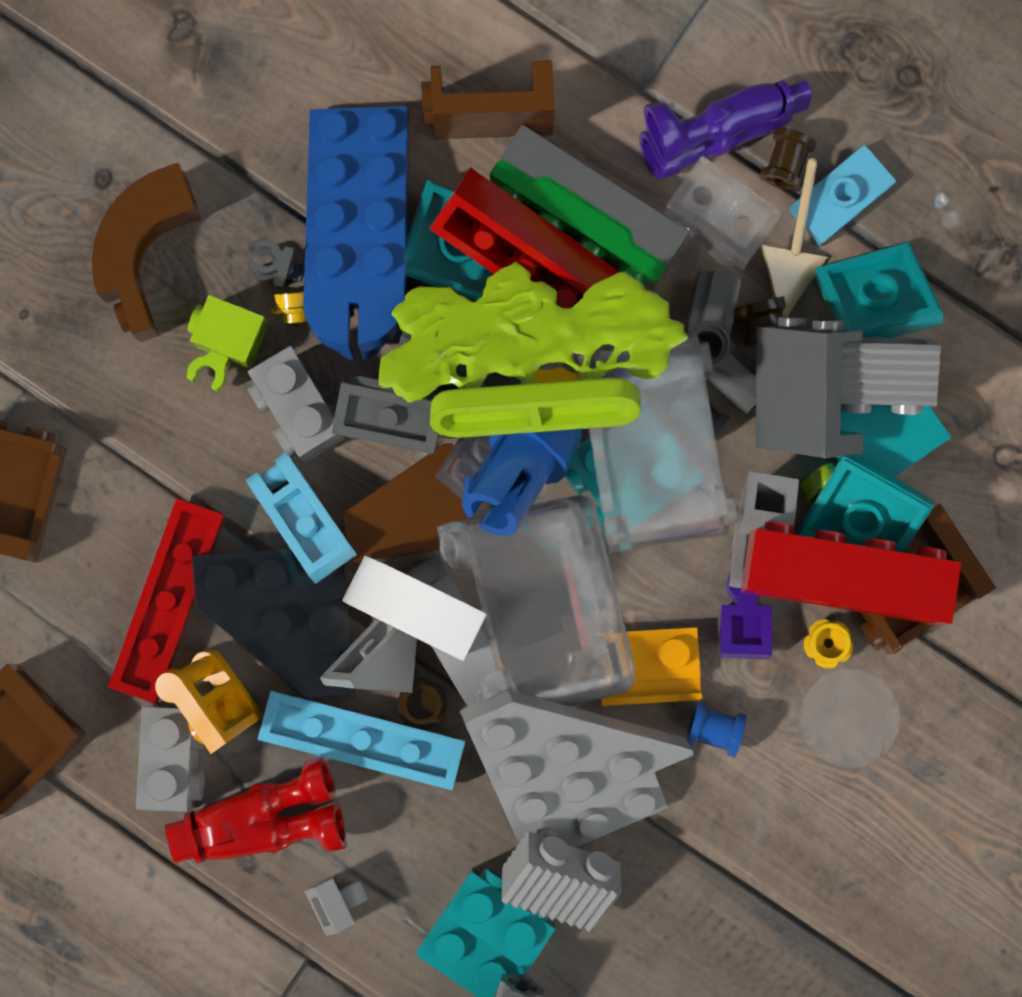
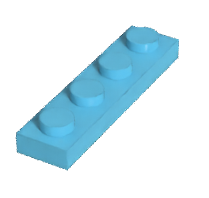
(361, 740)

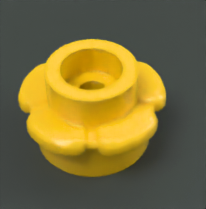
(290, 306)
(841, 648)

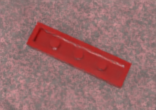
(165, 601)

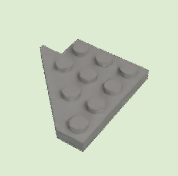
(569, 767)

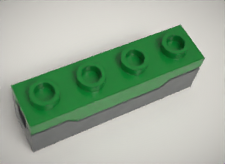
(588, 207)

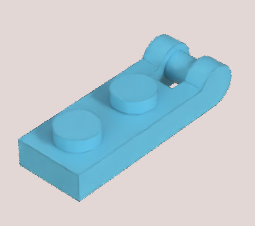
(301, 518)

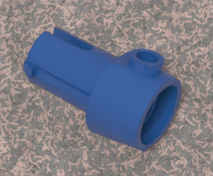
(516, 474)

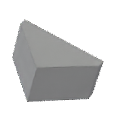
(376, 661)

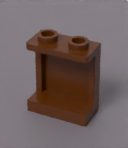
(490, 112)
(27, 489)
(974, 583)
(32, 735)

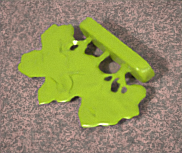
(514, 334)

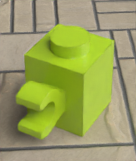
(227, 336)

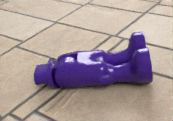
(726, 123)

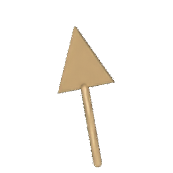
(791, 269)

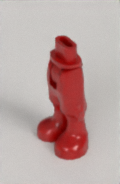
(251, 823)

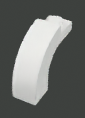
(414, 607)

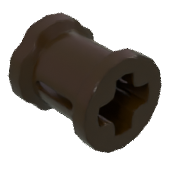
(788, 159)

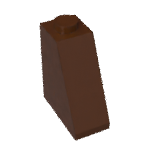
(403, 513)

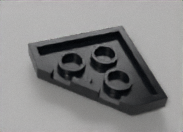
(277, 613)

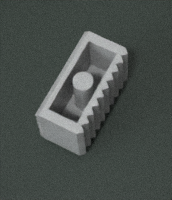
(890, 373)
(560, 881)

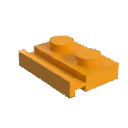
(664, 667)

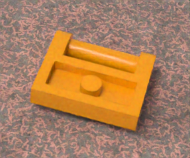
(218, 714)

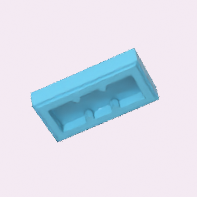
(844, 194)

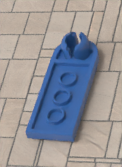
(356, 225)

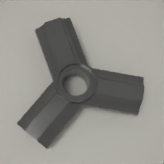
(713, 318)

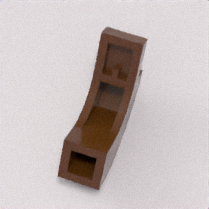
(125, 234)

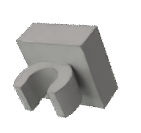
(333, 904)

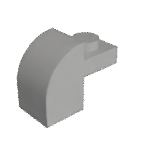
(762, 500)

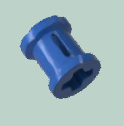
(716, 728)

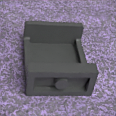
(802, 387)
(382, 417)

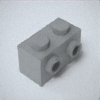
(296, 404)
(167, 762)

